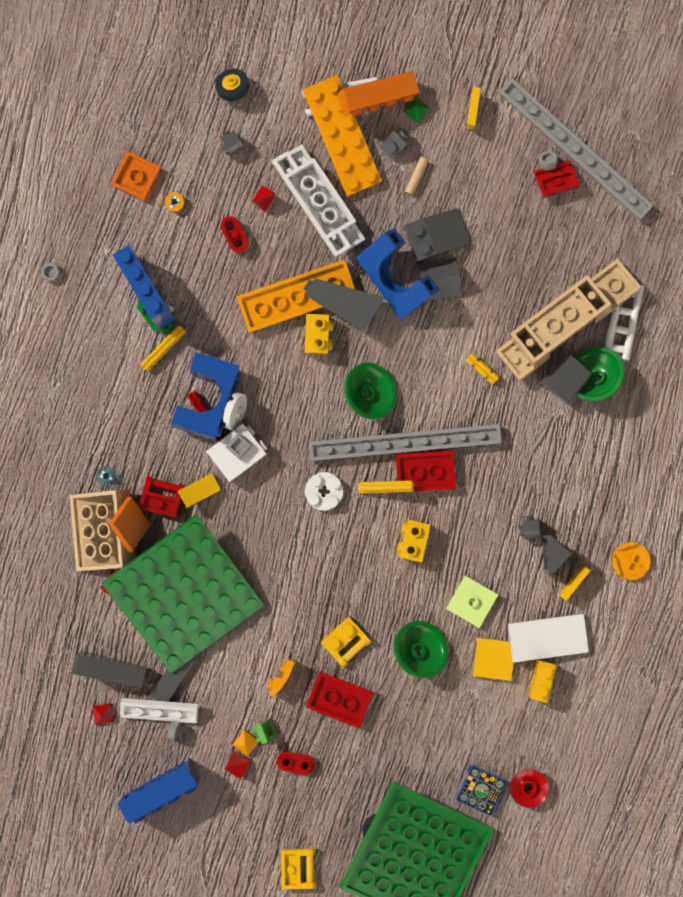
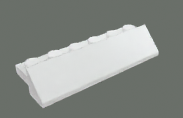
(319, 200)

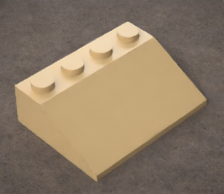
(94, 540)

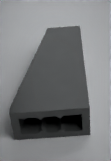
(348, 303)
(110, 669)

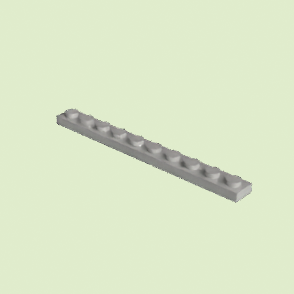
(575, 149)
(405, 442)

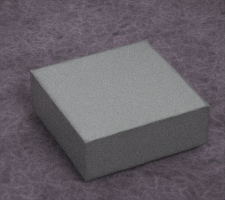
(238, 446)

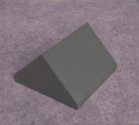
(445, 275)
(565, 378)
(553, 554)

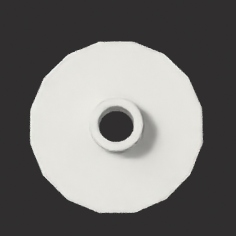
(235, 411)

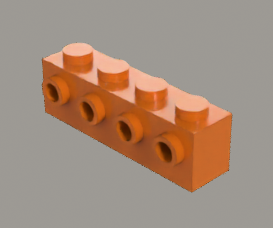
(378, 93)

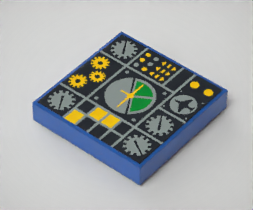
(481, 790)

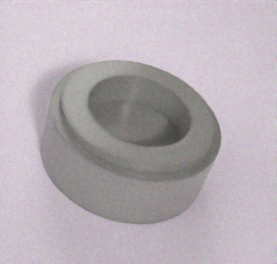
(548, 160)
(50, 272)
(173, 731)

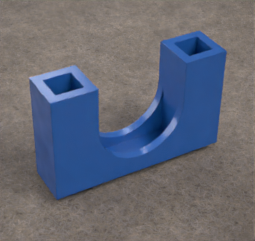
(375, 263)
(143, 287)
(208, 423)

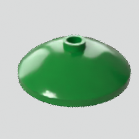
(601, 363)
(377, 386)
(430, 648)

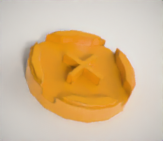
(631, 561)

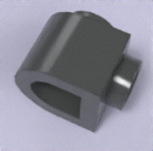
(232, 143)
(529, 527)

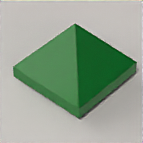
(416, 110)

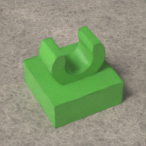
(265, 731)

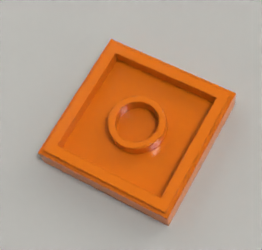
(136, 176)
(129, 524)

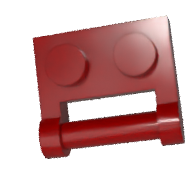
(160, 503)

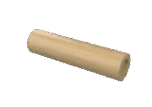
(416, 176)

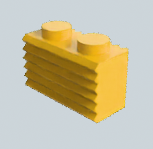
(542, 680)

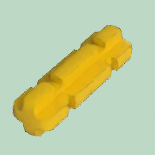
(482, 368)

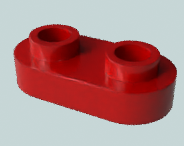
(234, 235)
(296, 760)

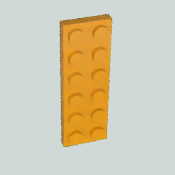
(341, 137)
(287, 298)

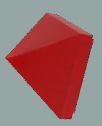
(103, 713)

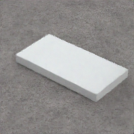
(548, 637)

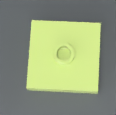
(471, 601)

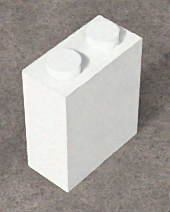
(228, 462)

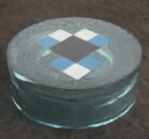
(106, 476)

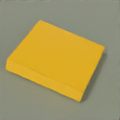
(493, 659)

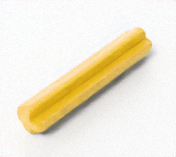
(163, 348)
(386, 486)

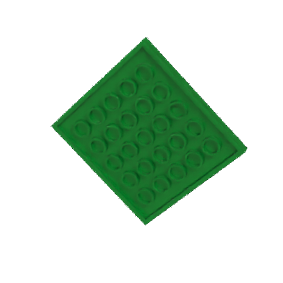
(183, 593)
(416, 849)

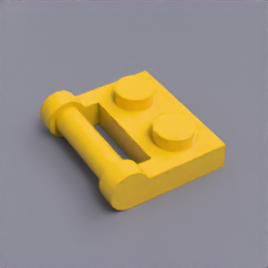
(341, 637)
(292, 868)

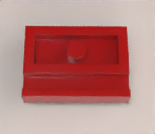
(556, 180)

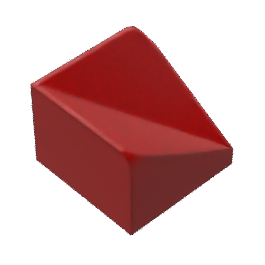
(263, 198)
(237, 764)

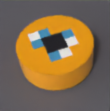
(174, 202)

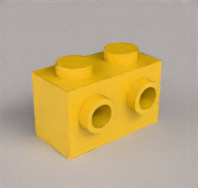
(317, 334)
(413, 541)

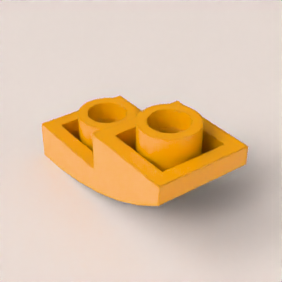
(278, 681)

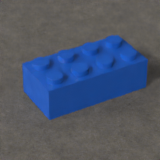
(158, 791)

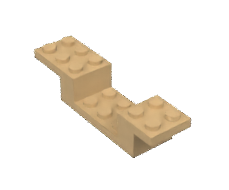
(566, 315)

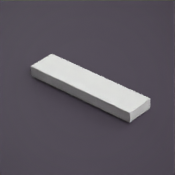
(158, 710)

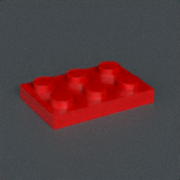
(427, 470)
(339, 699)

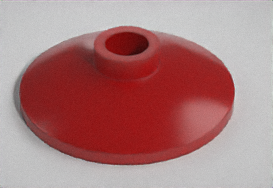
(534, 796)

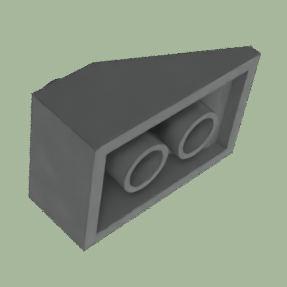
(436, 235)

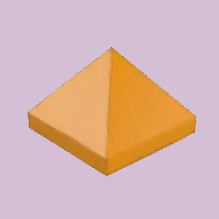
(245, 743)

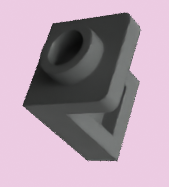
(396, 143)

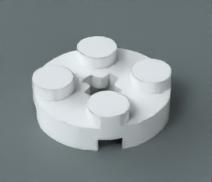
(317, 482)

